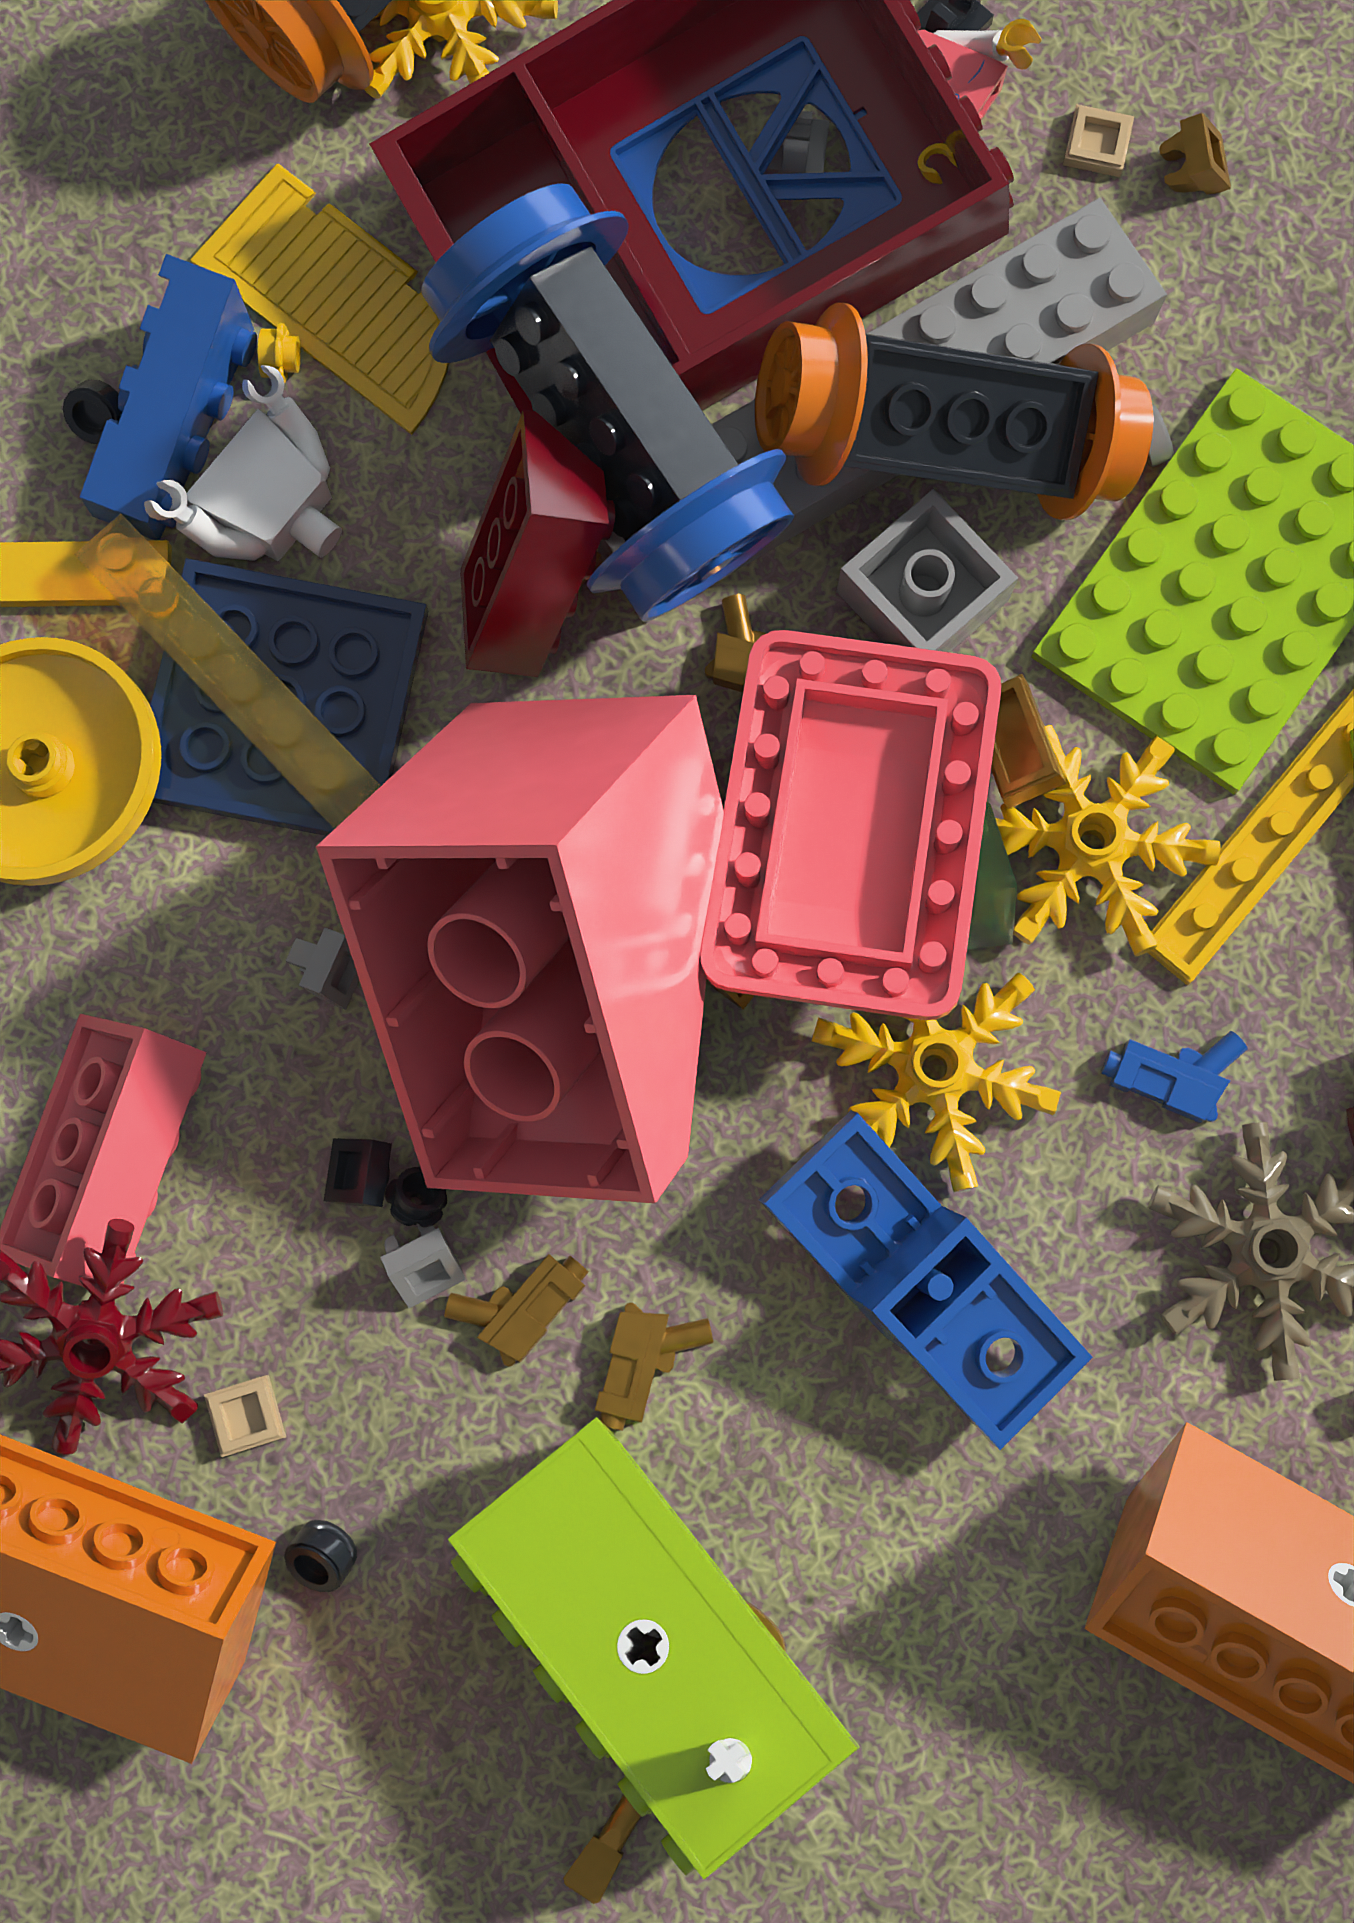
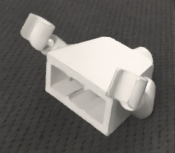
(260, 487)

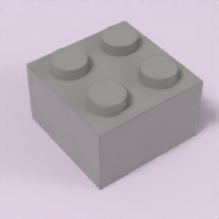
(926, 579)

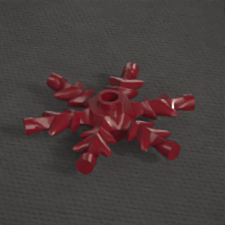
(97, 1337)

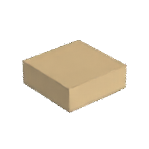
(1098, 140)
(245, 1416)

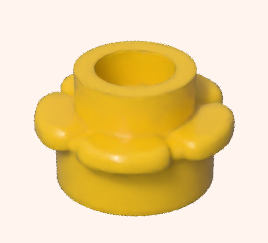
(279, 351)

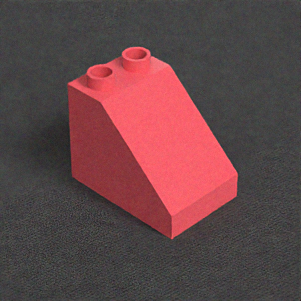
(538, 939)

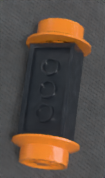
(952, 413)

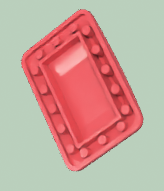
(852, 825)

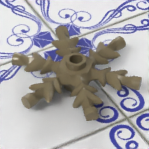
(1266, 1221)

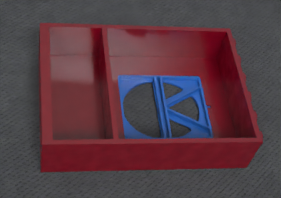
(628, 77)

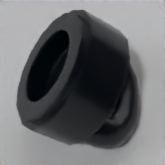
(89, 408)
(320, 1556)

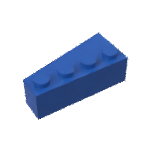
(171, 395)

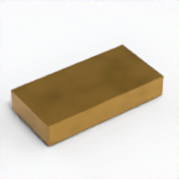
(1022, 751)

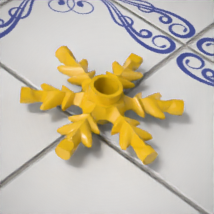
(448, 22)
(1118, 841)
(961, 1074)

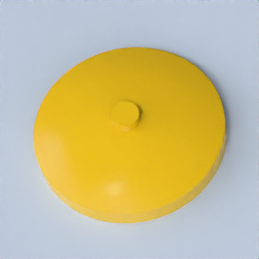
(72, 760)

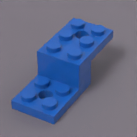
(926, 1279)

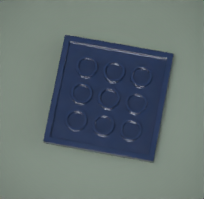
(331, 646)

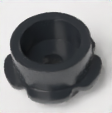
(412, 1184)

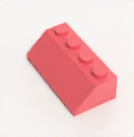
(99, 1144)

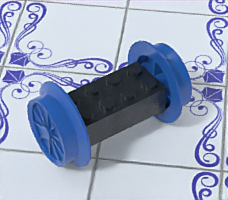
(560, 325)

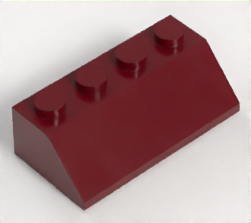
(532, 550)

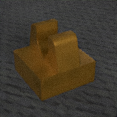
(1204, 154)

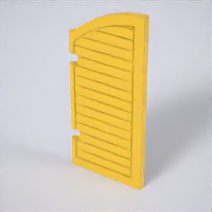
(334, 292)

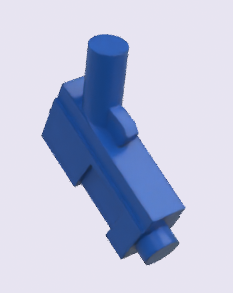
(1182, 1084)

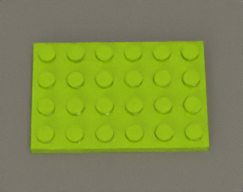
(1221, 586)

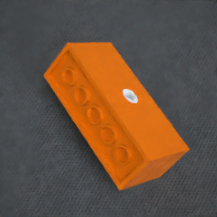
(1238, 1594)
(121, 1601)

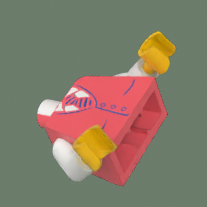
(978, 69)

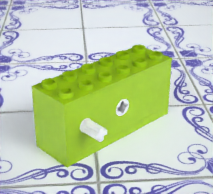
(724, 1720)

